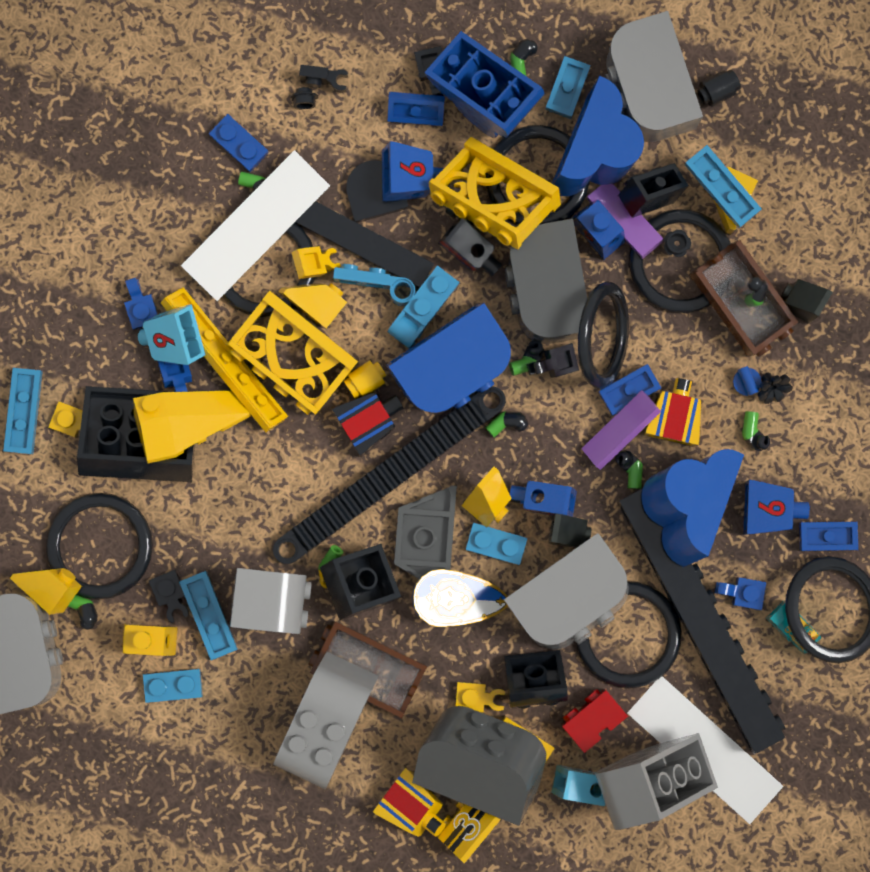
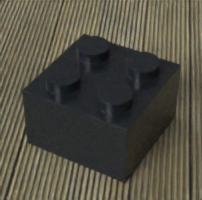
(360, 582)

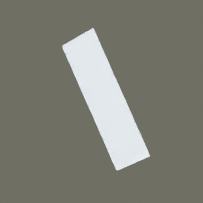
(255, 225)
(738, 776)

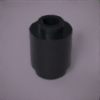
(718, 87)

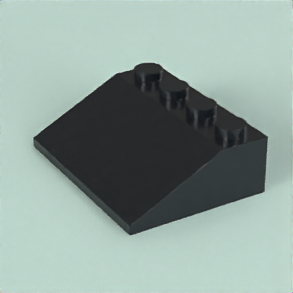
(112, 444)

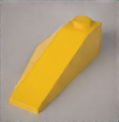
(180, 419)

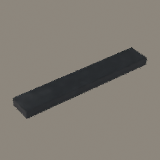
(365, 243)

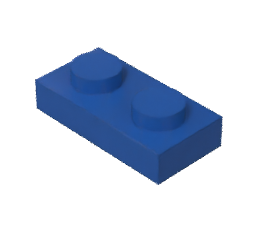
(416, 108)
(238, 143)
(624, 390)
(828, 536)

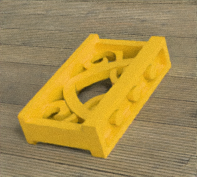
(492, 216)
(283, 315)

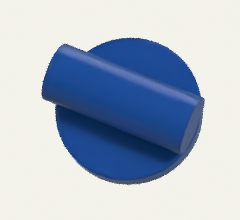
(747, 381)

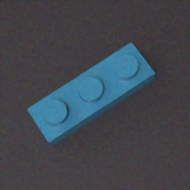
(723, 186)
(23, 411)
(208, 615)

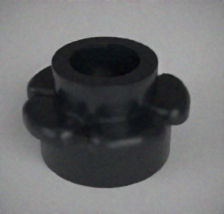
(304, 98)
(682, 238)

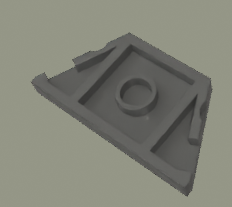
(426, 533)

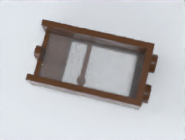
(725, 286)
(396, 672)

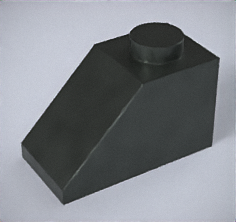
(805, 299)
(568, 531)

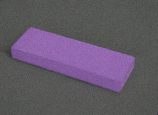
(637, 230)
(621, 430)

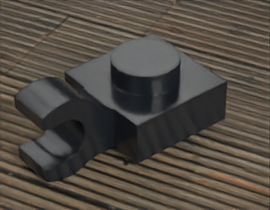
(424, 59)
(317, 76)
(558, 362)

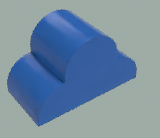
(483, 86)
(601, 143)
(690, 503)

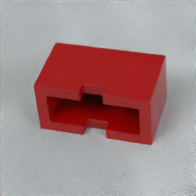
(592, 718)

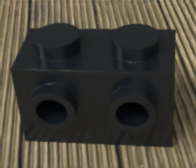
(652, 190)

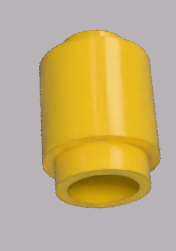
(365, 379)

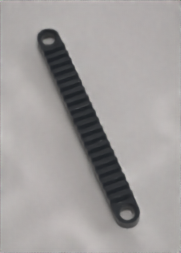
(388, 475)

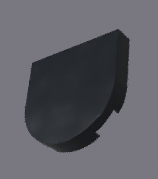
(365, 193)

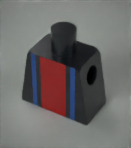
(459, 241)
(367, 420)

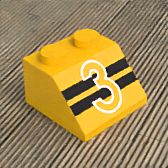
(466, 830)

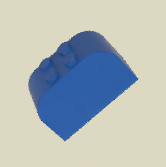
(453, 361)

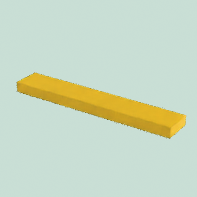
(229, 368)

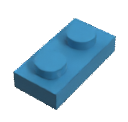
(567, 87)
(496, 544)
(172, 685)

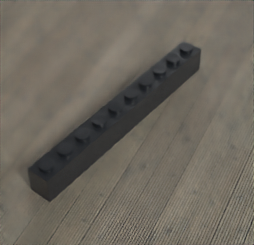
(708, 633)

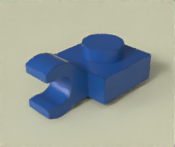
(140, 307)
(175, 375)
(745, 593)

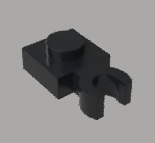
(169, 591)

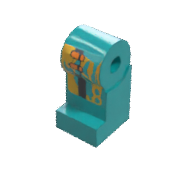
(779, 621)

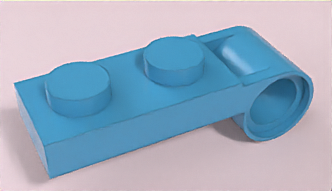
(374, 278)
(423, 307)

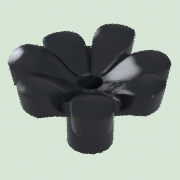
(773, 387)

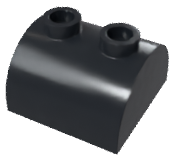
(535, 679)

